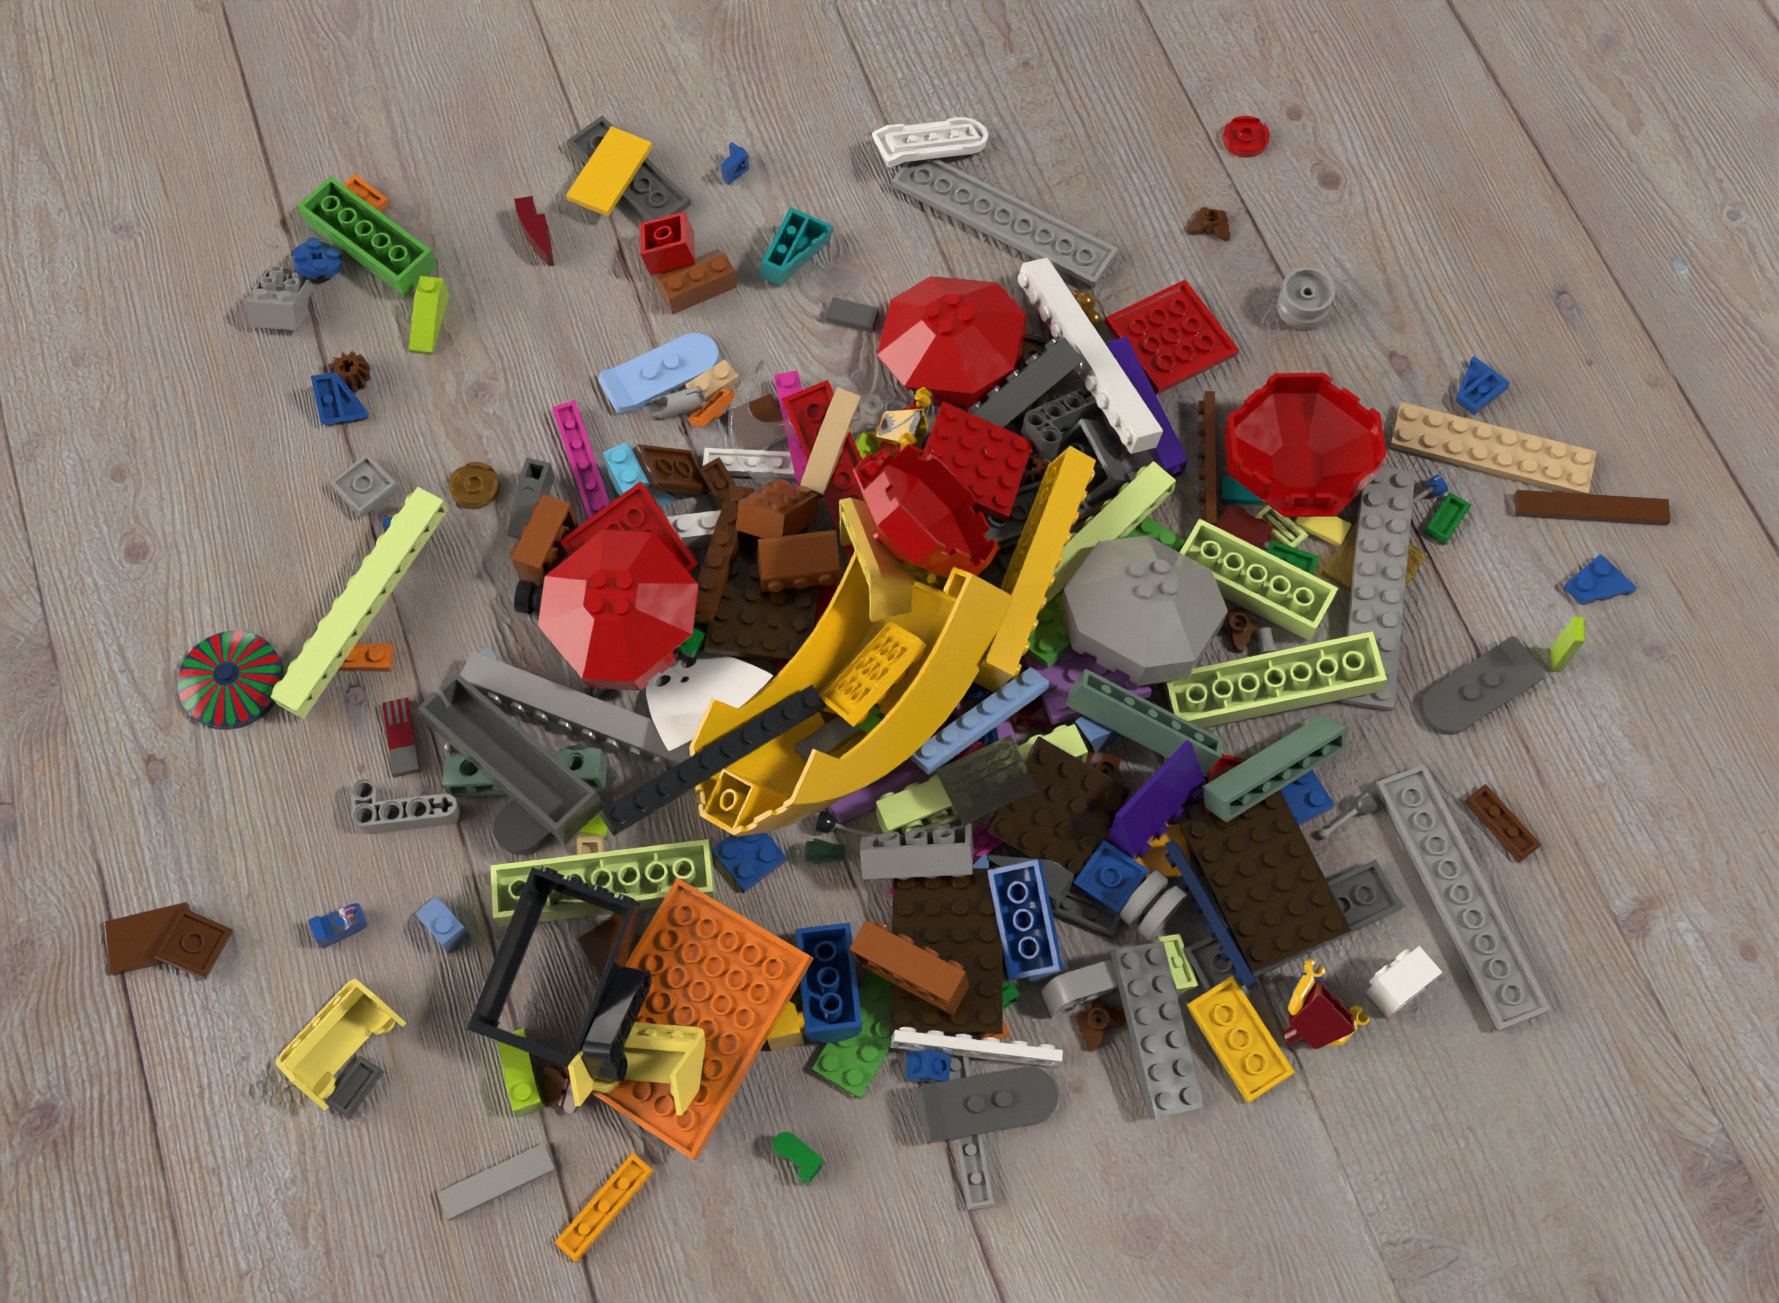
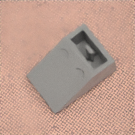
(279, 299)

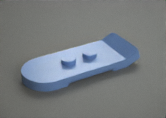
(658, 371)

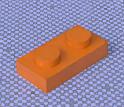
(367, 192)
(369, 658)

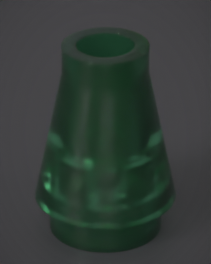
(823, 852)

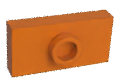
(713, 408)

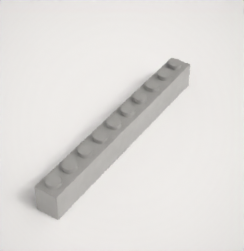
(571, 710)

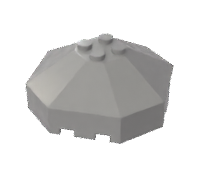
(1142, 609)

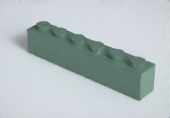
(1140, 719)
(1274, 767)

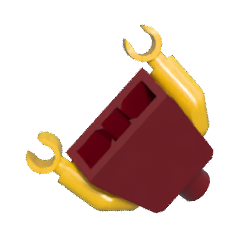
(1318, 1014)

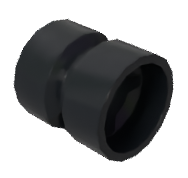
(528, 597)

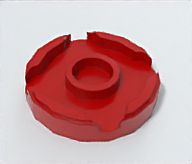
(1246, 136)

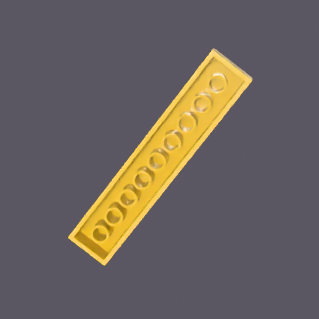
(1035, 561)

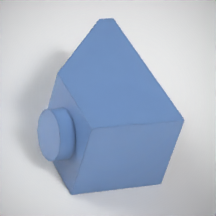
(1096, 734)
(442, 924)

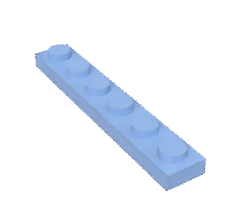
(980, 720)

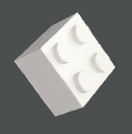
(1402, 982)

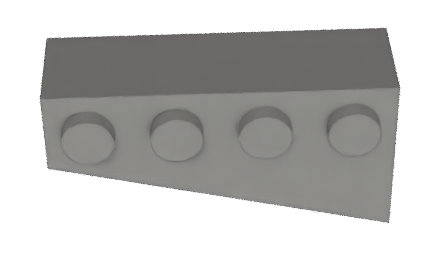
(918, 853)

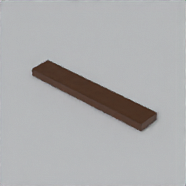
(1592, 507)

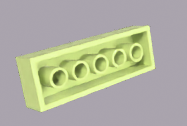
(1261, 580)

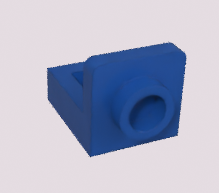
(927, 1066)

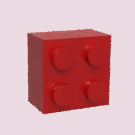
(667, 243)

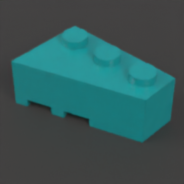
(794, 246)

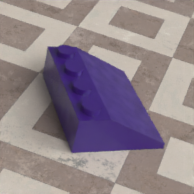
(1158, 803)

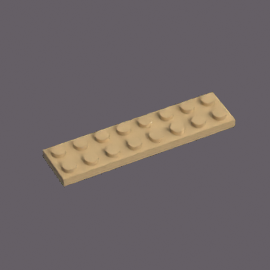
(1493, 449)

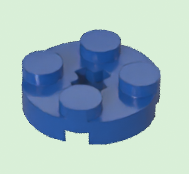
(326, 263)

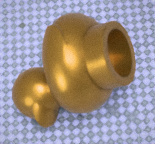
(1087, 301)

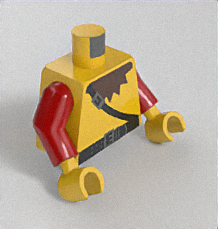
(902, 426)

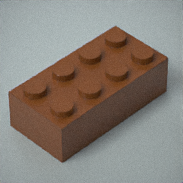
(910, 966)

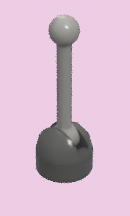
(1363, 804)

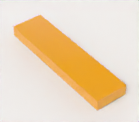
(604, 1207)

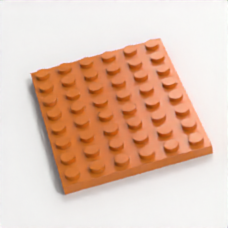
(712, 975)

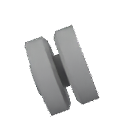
(1306, 298)
(1149, 902)

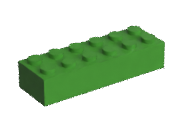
(367, 236)

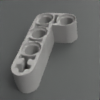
(406, 807)
(1079, 986)

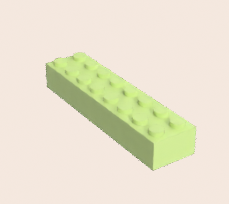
(1278, 681)
(928, 803)
(634, 872)

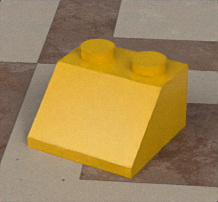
(788, 1029)

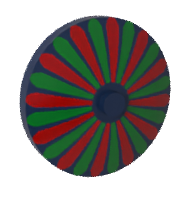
(229, 679)

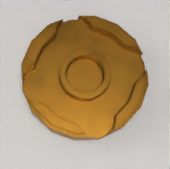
(474, 485)

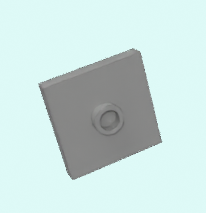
(364, 485)

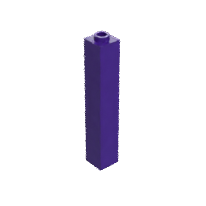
(1169, 452)

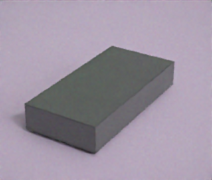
(852, 314)
(354, 1087)

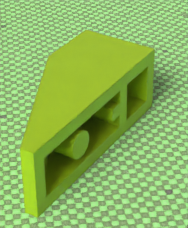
(428, 314)
(521, 1078)

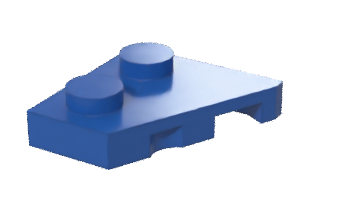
(1480, 386)
(335, 399)
(1598, 582)

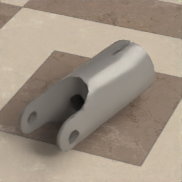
(680, 402)

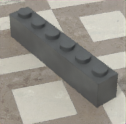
(1028, 384)

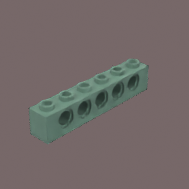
(461, 783)

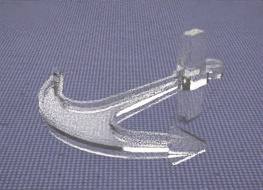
(753, 437)

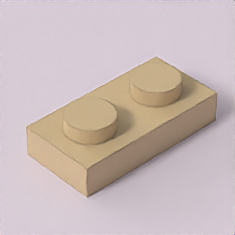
(716, 378)

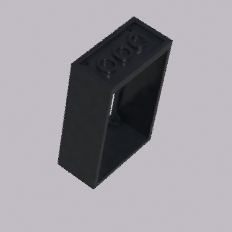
(515, 944)

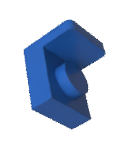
(735, 165)

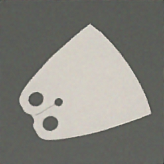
(681, 706)

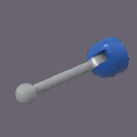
(1434, 487)

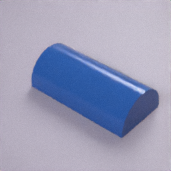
(1025, 919)
(829, 984)

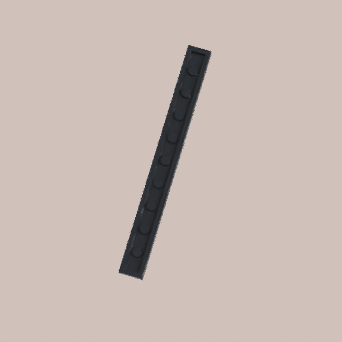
(711, 761)

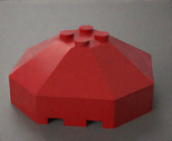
(953, 339)
(1304, 445)
(924, 512)
(619, 609)

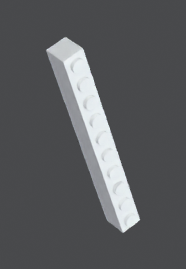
(1099, 367)

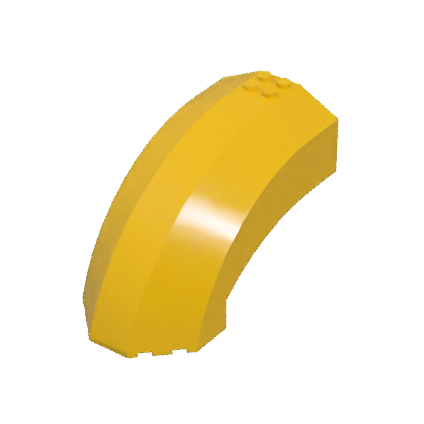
(775, 784)

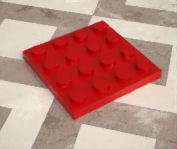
(1172, 336)
(981, 456)
(633, 512)

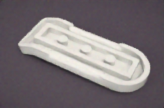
(930, 140)

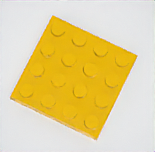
(873, 673)

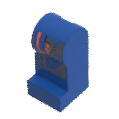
(338, 925)

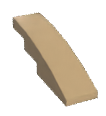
(830, 440)

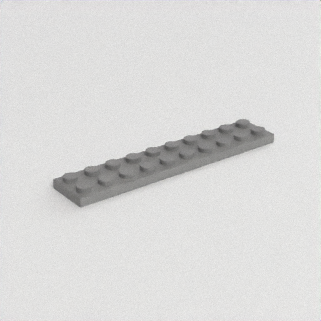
(1006, 218)
(1381, 573)
(1462, 898)

